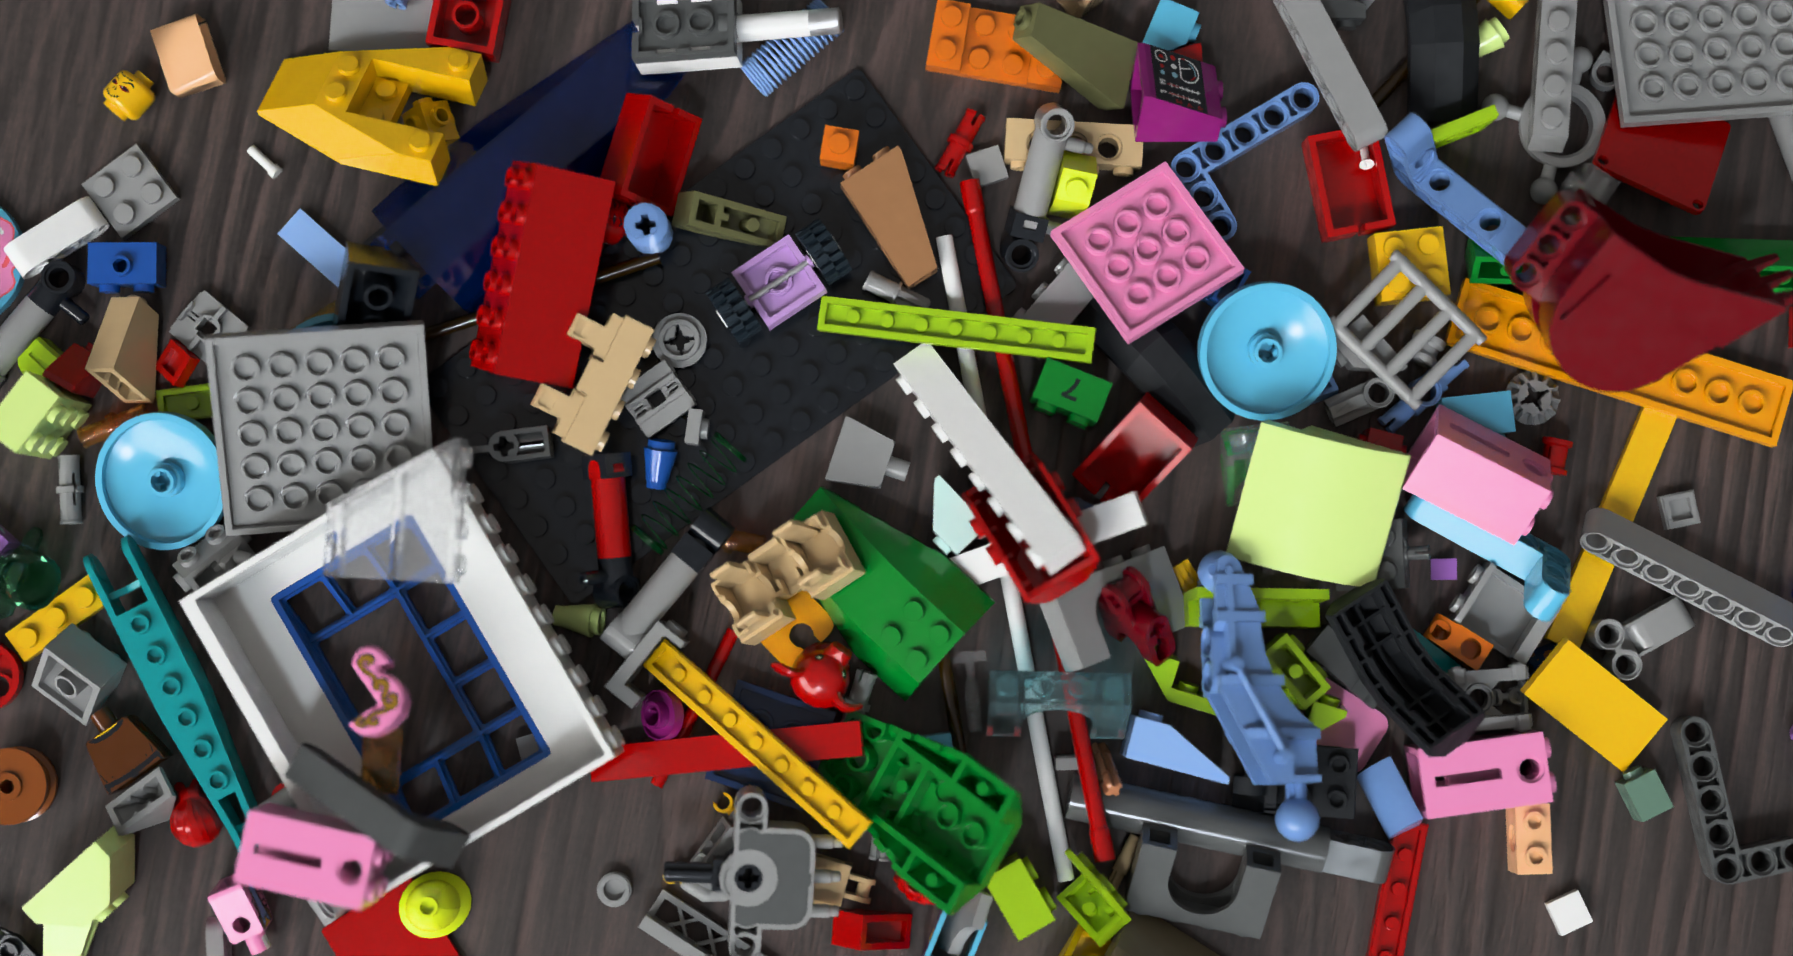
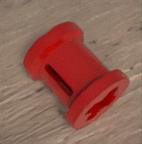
(1556, 451)

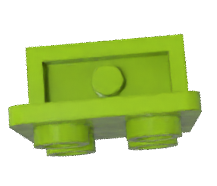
(1094, 901)

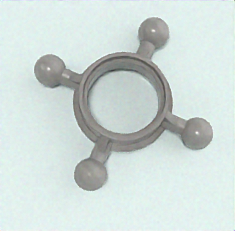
(1544, 187)

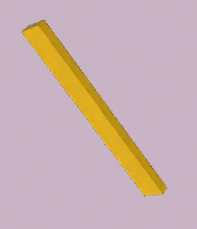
(1623, 498)
(758, 744)

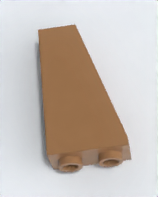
(891, 213)

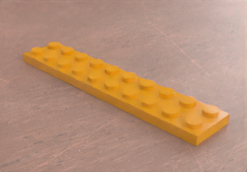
(1702, 391)

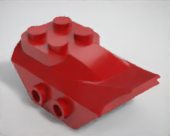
(1032, 583)

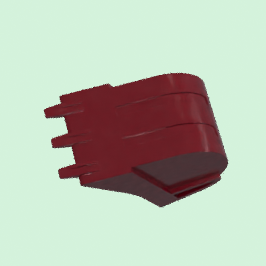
(1630, 301)

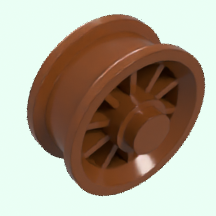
(26, 784)

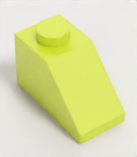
(1073, 185)

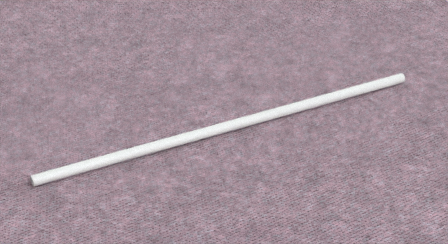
(1011, 595)

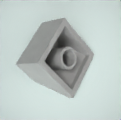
(78, 673)

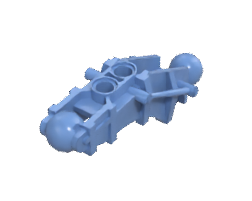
(1257, 716)

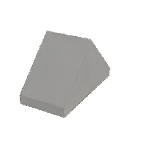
(143, 804)

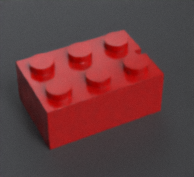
(650, 151)
(1344, 194)
(1136, 452)

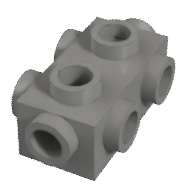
(211, 558)

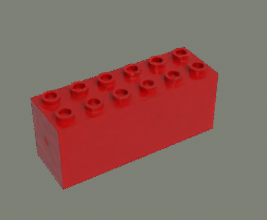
(541, 273)

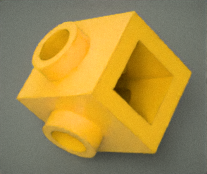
(433, 117)

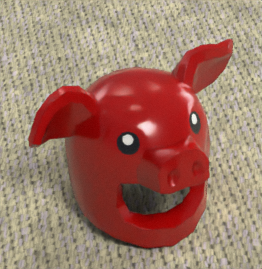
(821, 676)

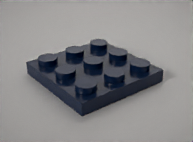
(775, 712)

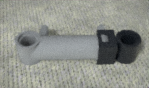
(1027, 217)
(668, 582)

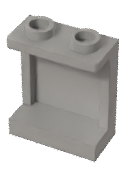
(1496, 613)
(621, 681)

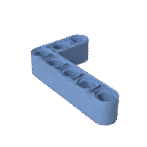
(1231, 148)

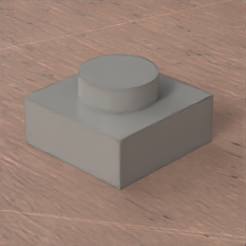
(697, 427)

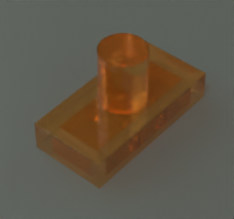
(382, 761)

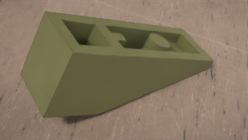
(727, 219)

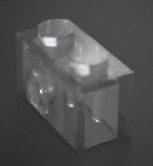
(1591, 180)

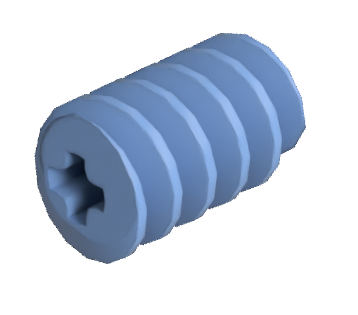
(637, 222)

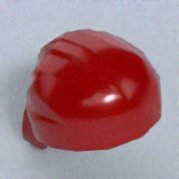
(194, 817)

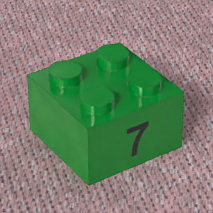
(1070, 394)

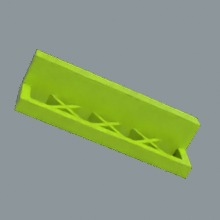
(1281, 605)

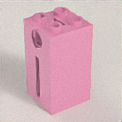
(1478, 475)
(1482, 774)
(311, 857)

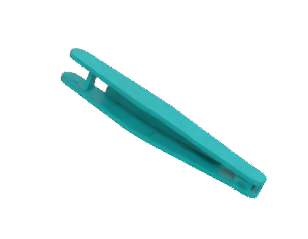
(176, 686)

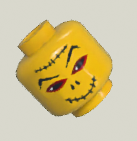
(129, 95)

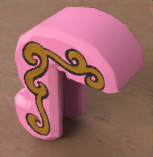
(388, 691)

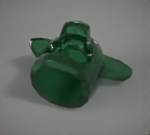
(27, 576)

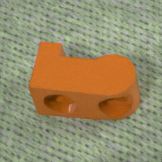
(1458, 642)

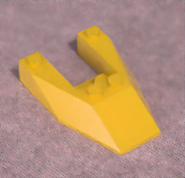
(352, 103)

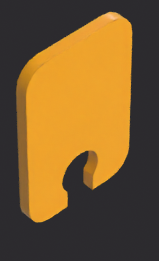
(806, 611)

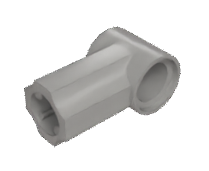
(1355, 402)

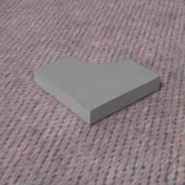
(965, 921)

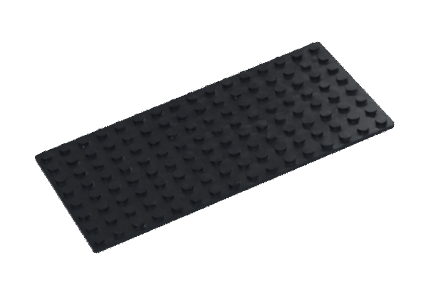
(755, 393)

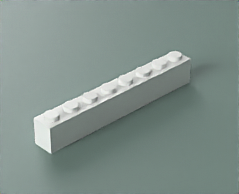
(990, 459)

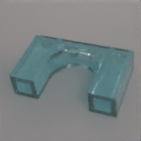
(1018, 694)

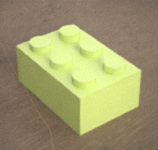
(40, 416)

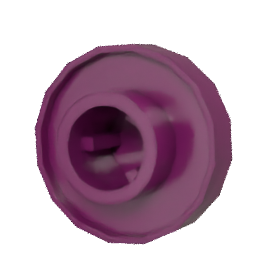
(662, 714)

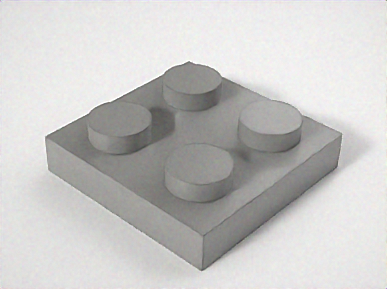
(130, 191)

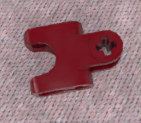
(1130, 612)

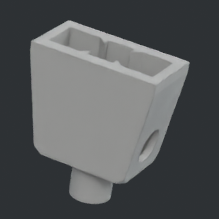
(864, 457)

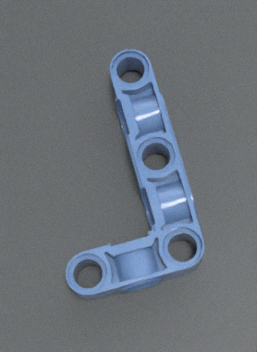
(1464, 206)

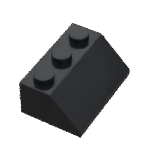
(374, 286)

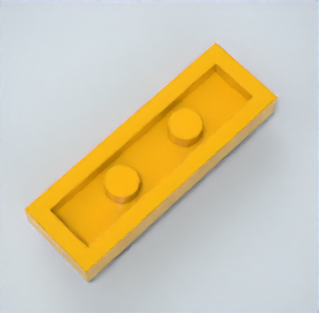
(39, 629)

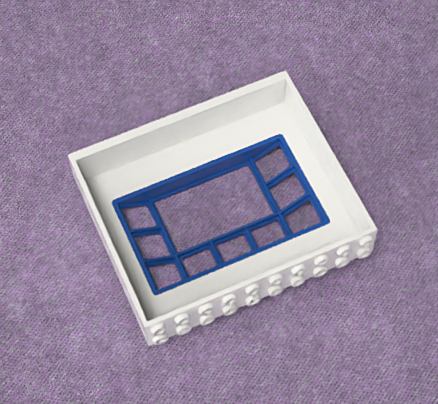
(297, 698)

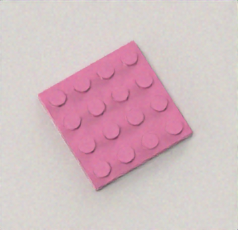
(1147, 252)

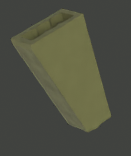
(1078, 52)

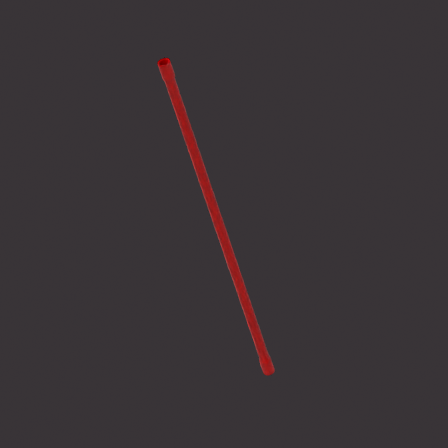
(975, 208)

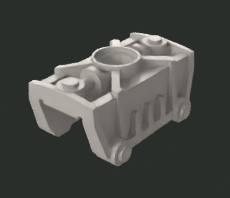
(1485, 682)

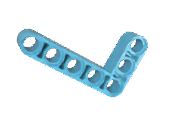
(1531, 559)

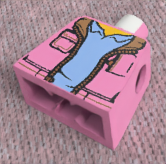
(242, 913)

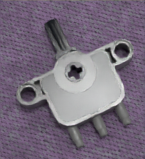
(782, 877)

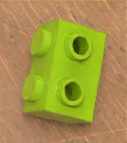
(1303, 679)

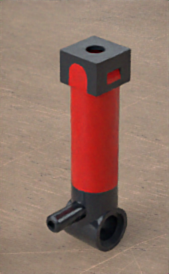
(614, 579)

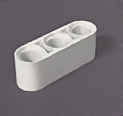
(56, 237)

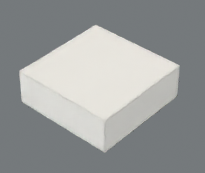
(1568, 912)

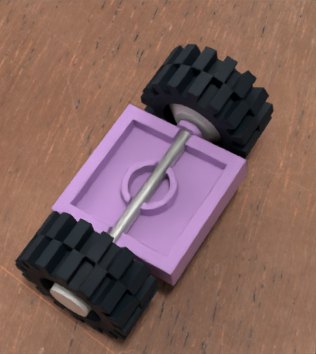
(779, 281)

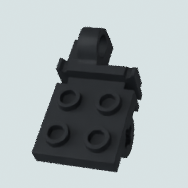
(1332, 797)

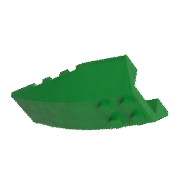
(906, 604)
(931, 810)

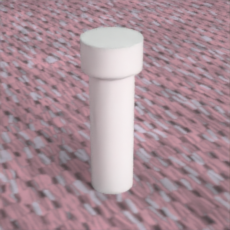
(274, 170)

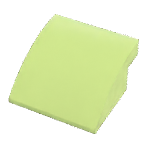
(1317, 504)

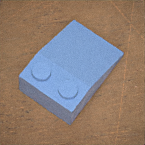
(1161, 745)

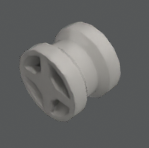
(1427, 355)

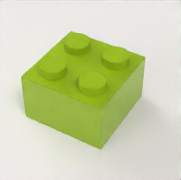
(1019, 898)

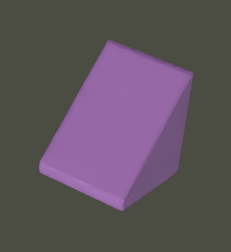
(1443, 569)

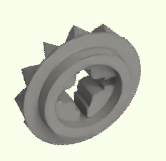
(691, 328)
(1548, 403)

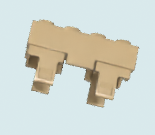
(610, 370)
(800, 557)

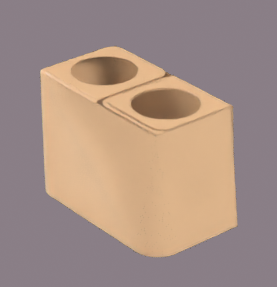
(188, 56)

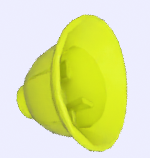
(435, 904)

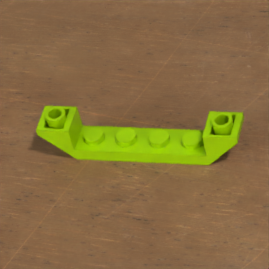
(1321, 713)

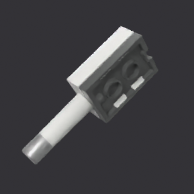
(711, 32)

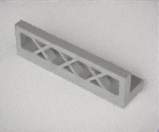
(680, 941)

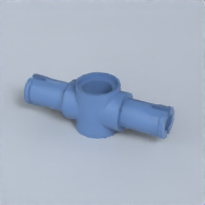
(1403, 412)

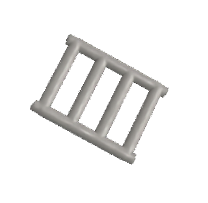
(1447, 312)

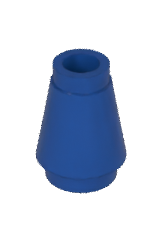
(659, 461)

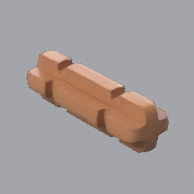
(1106, 769)

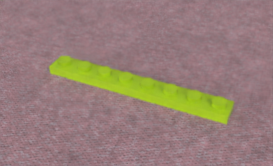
(957, 329)

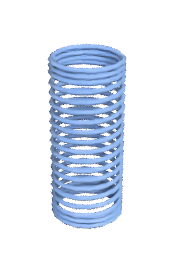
(761, 78)

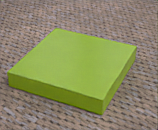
(1464, 126)

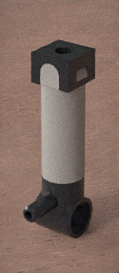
(38, 311)

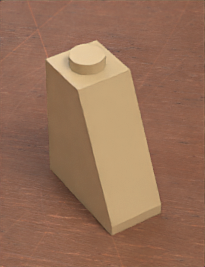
(127, 350)

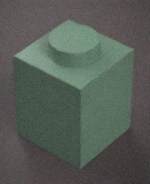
(1643, 793)

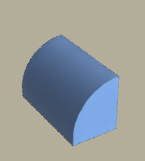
(1389, 798)

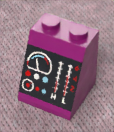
(1174, 98)

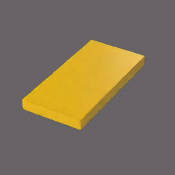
(1593, 704)

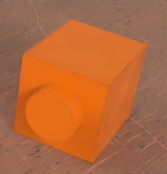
(839, 147)

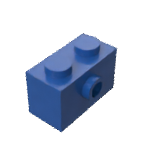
(126, 266)

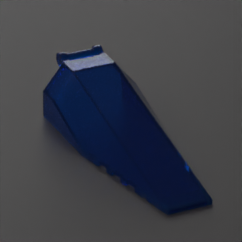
(555, 123)

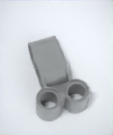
(1639, 634)

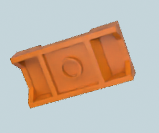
(981, 47)

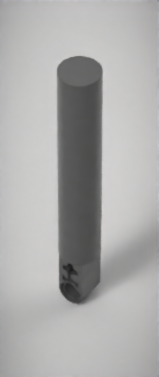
(1232, 828)

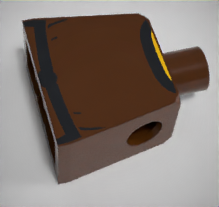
(123, 749)

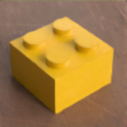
(1422, 247)

